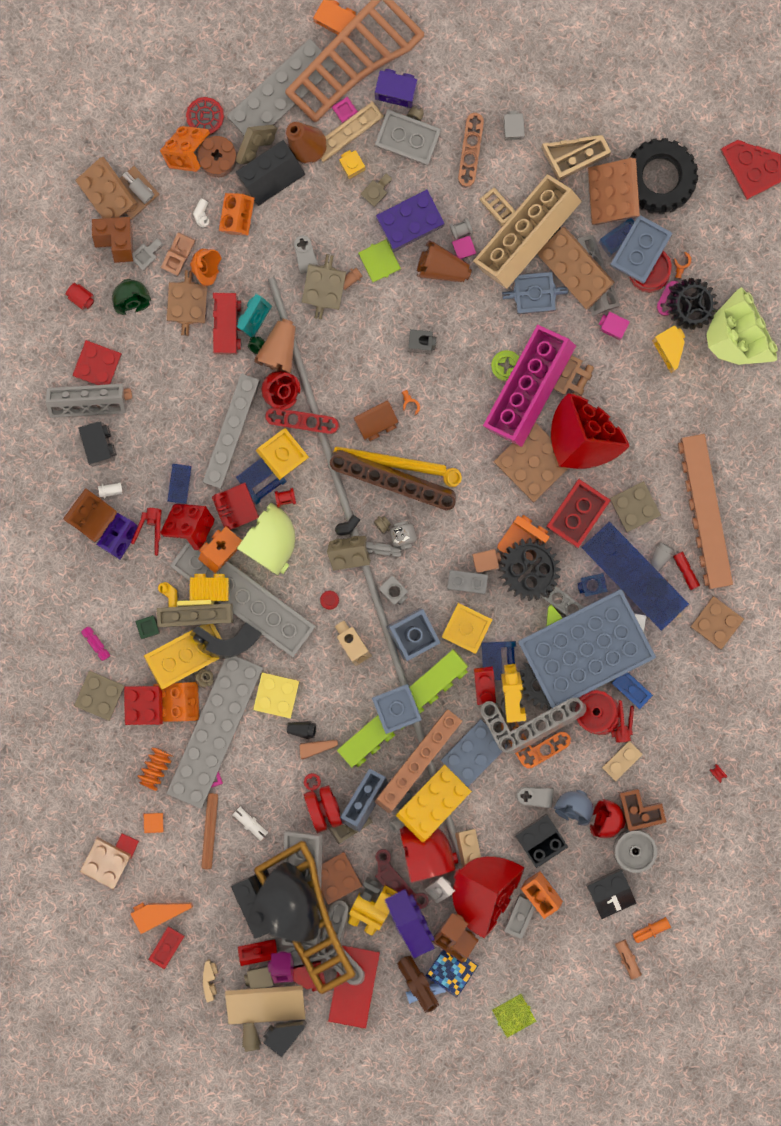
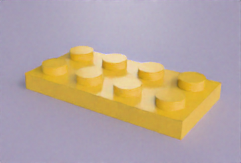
(179, 658)
(433, 803)

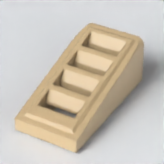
(494, 212)

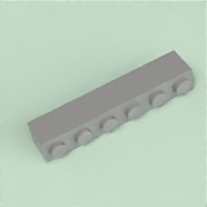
(231, 431)

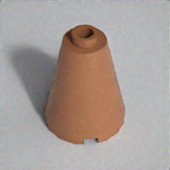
(278, 347)

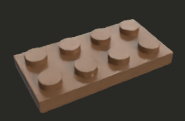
(575, 268)

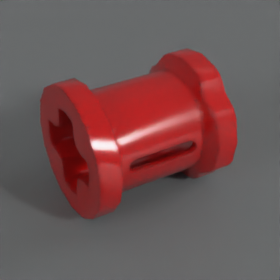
(285, 497)

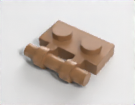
(568, 374)

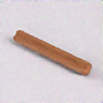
(209, 833)

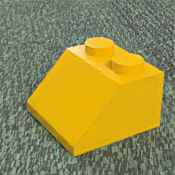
(670, 346)

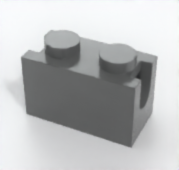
(421, 341)

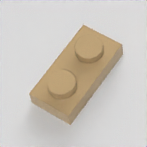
(622, 760)
(468, 846)

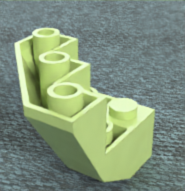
(740, 333)

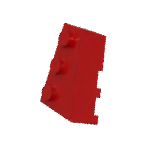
(225, 323)

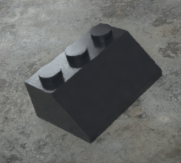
(270, 173)
(246, 893)

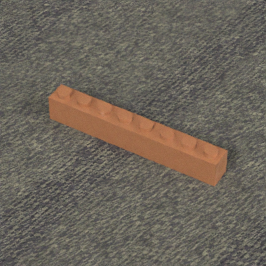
(706, 511)

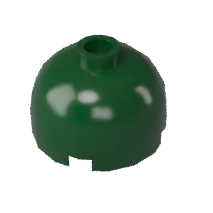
(130, 295)

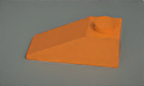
(154, 914)

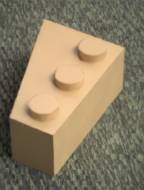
(575, 155)

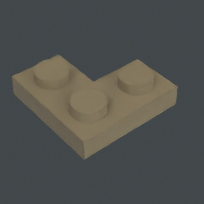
(253, 138)

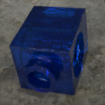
(601, 585)

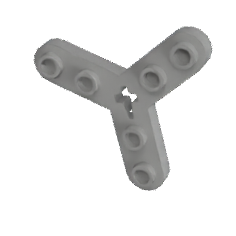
(339, 917)

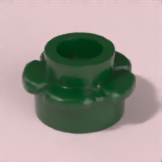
(255, 344)

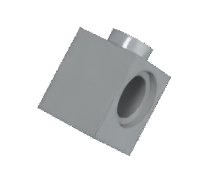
(513, 125)
(385, 590)

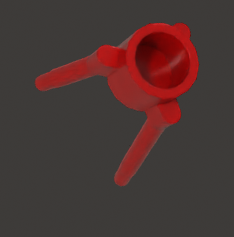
(153, 518)
(622, 732)

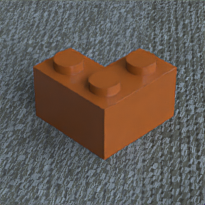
(115, 234)
(636, 814)
(454, 938)

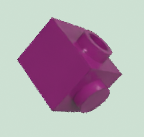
(281, 967)

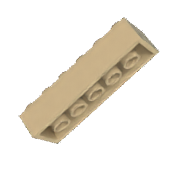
(527, 231)

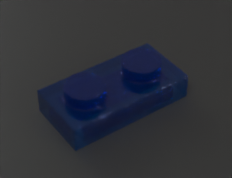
(179, 483)

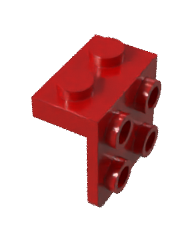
(190, 523)

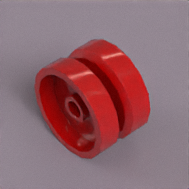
(658, 277)
(608, 717)
(322, 809)

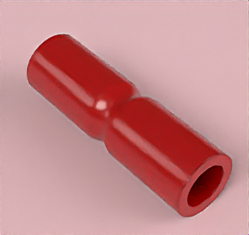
(685, 568)

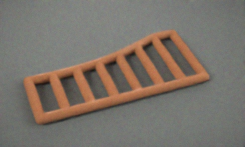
(370, 66)

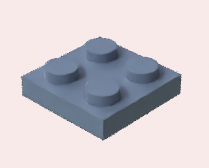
(397, 708)

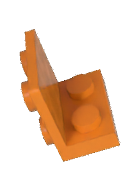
(180, 148)
(180, 702)

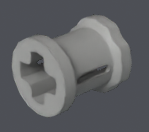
(461, 228)

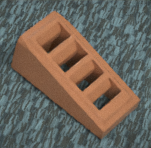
(312, 748)

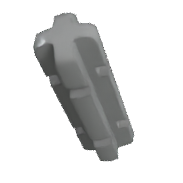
(383, 549)

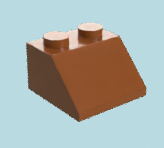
(376, 421)

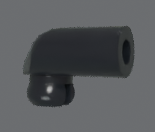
(347, 527)

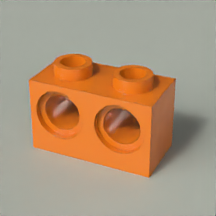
(236, 214)

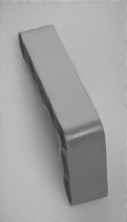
(531, 726)

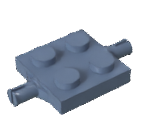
(534, 293)

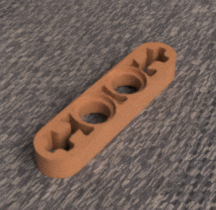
(473, 150)

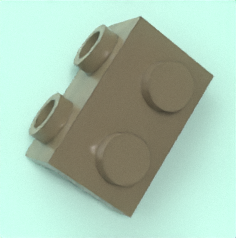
(348, 553)

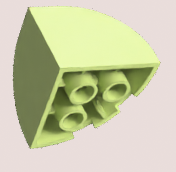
(271, 540)

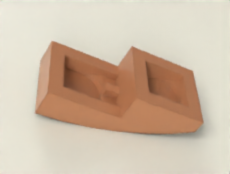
(178, 253)

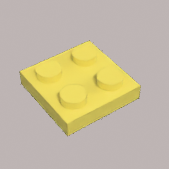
(276, 695)

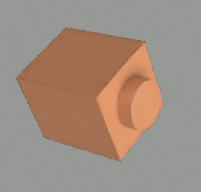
(486, 561)

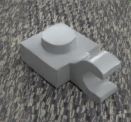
(145, 255)

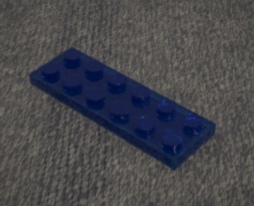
(635, 576)

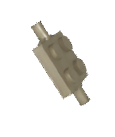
(324, 286)

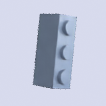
(363, 800)

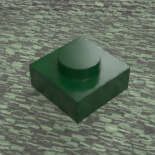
(147, 627)

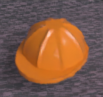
(205, 265)

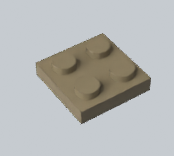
(635, 506)
(99, 695)

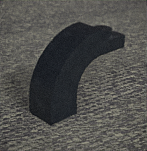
(228, 648)

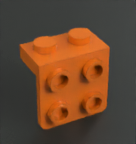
(522, 529)

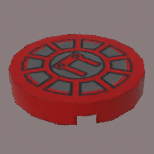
(205, 114)

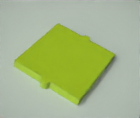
(379, 260)

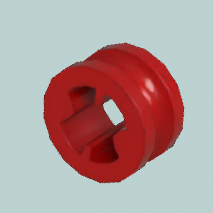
(718, 773)
(309, 776)

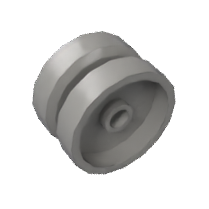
(623, 851)

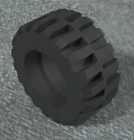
(686, 171)

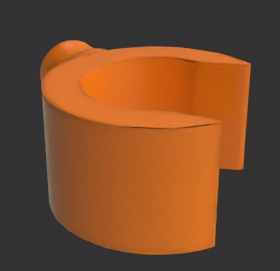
(680, 269)
(407, 398)

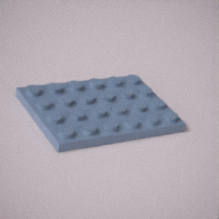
(587, 649)

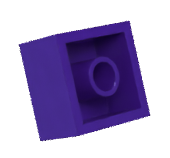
(396, 88)

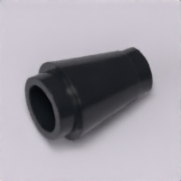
(302, 729)

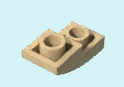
(209, 972)

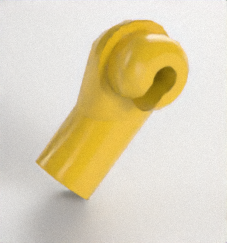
(170, 592)

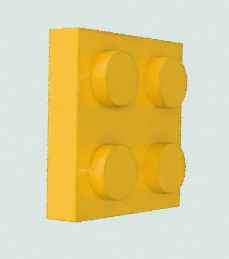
(282, 453)
(466, 628)

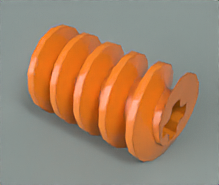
(154, 768)

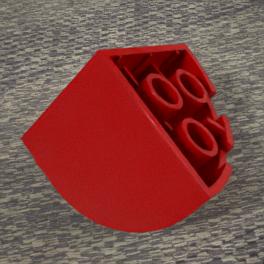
(584, 435)
(427, 857)
(484, 891)

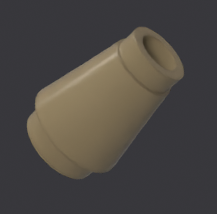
(250, 1038)

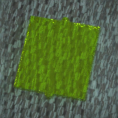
(514, 1015)

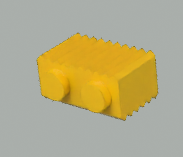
(209, 588)

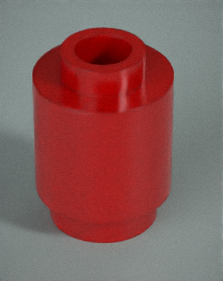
(80, 296)

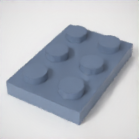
(641, 249)
(472, 753)

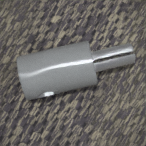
(139, 188)

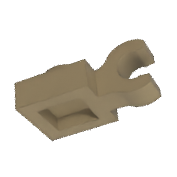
(375, 192)

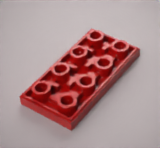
(352, 1002)

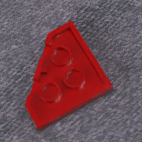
(752, 167)

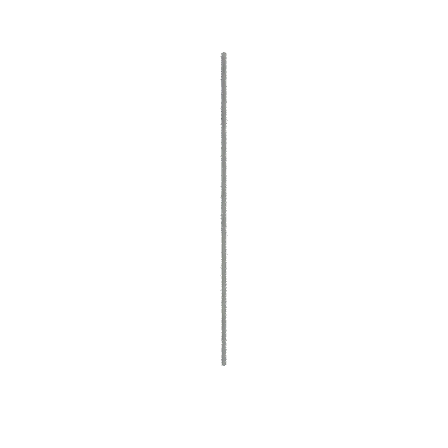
(348, 513)

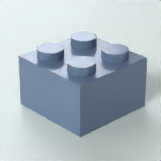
(413, 634)

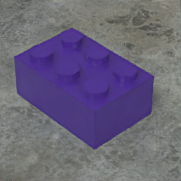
(410, 220)
(410, 923)

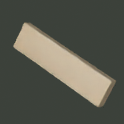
(351, 129)

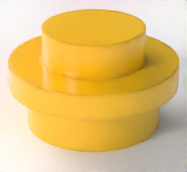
(452, 477)

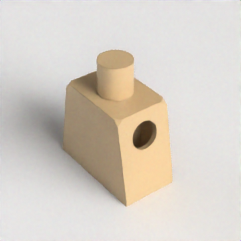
(356, 649)

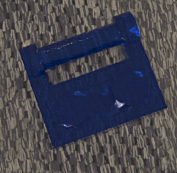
(255, 475)
(492, 656)

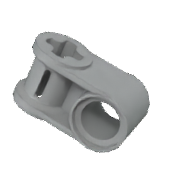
(305, 256)
(538, 796)

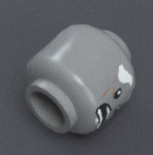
(403, 535)

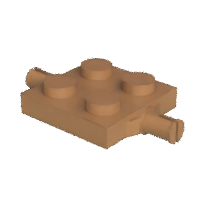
(186, 303)

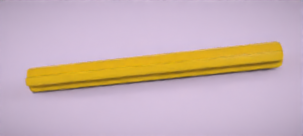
(398, 462)

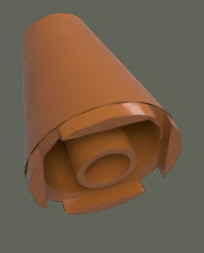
(306, 142)
(442, 265)

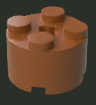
(210, 148)

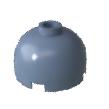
(575, 806)

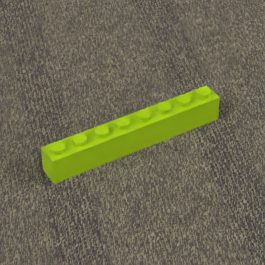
(423, 691)

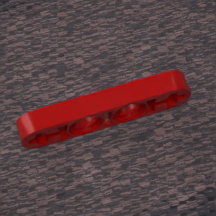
(302, 421)

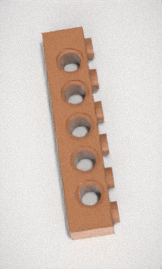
(418, 761)

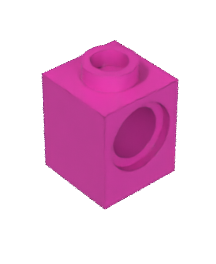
(613, 325)

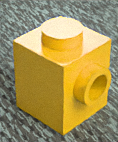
(351, 163)

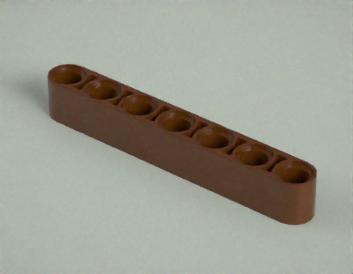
(387, 472)

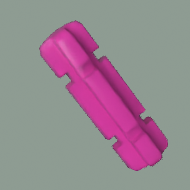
(95, 643)

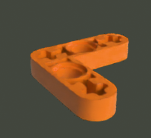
(535, 751)

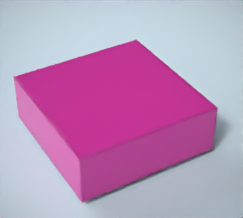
(344, 109)
(464, 247)

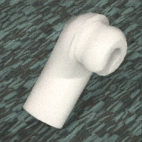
(199, 213)

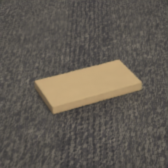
(265, 1004)

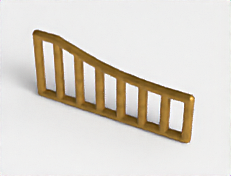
(324, 922)

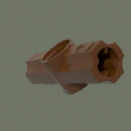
(418, 984)

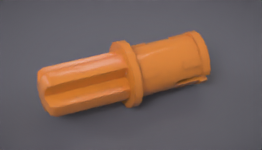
(651, 930)

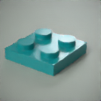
(254, 315)

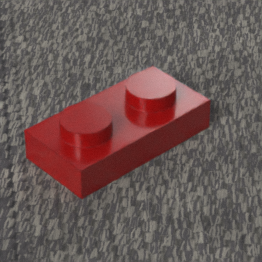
(484, 685)
(166, 947)
(257, 952)

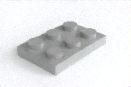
(407, 137)

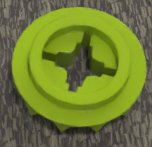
(500, 358)

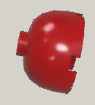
(280, 389)
(608, 819)

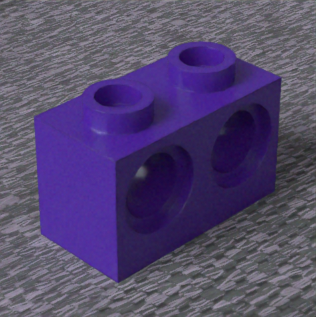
(118, 536)

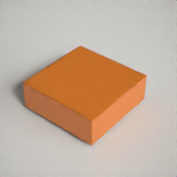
(153, 823)

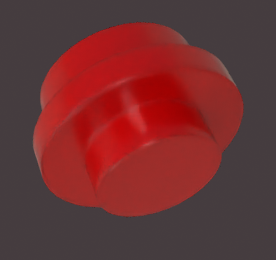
(329, 600)

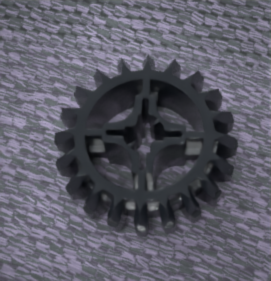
(701, 292)

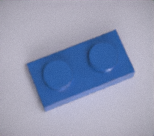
(632, 690)

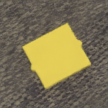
(194, 603)

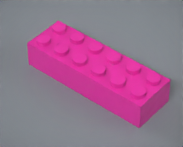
(529, 385)

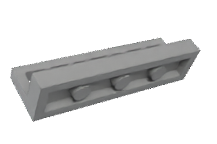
(602, 303)
(85, 397)

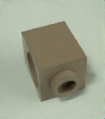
(258, 978)

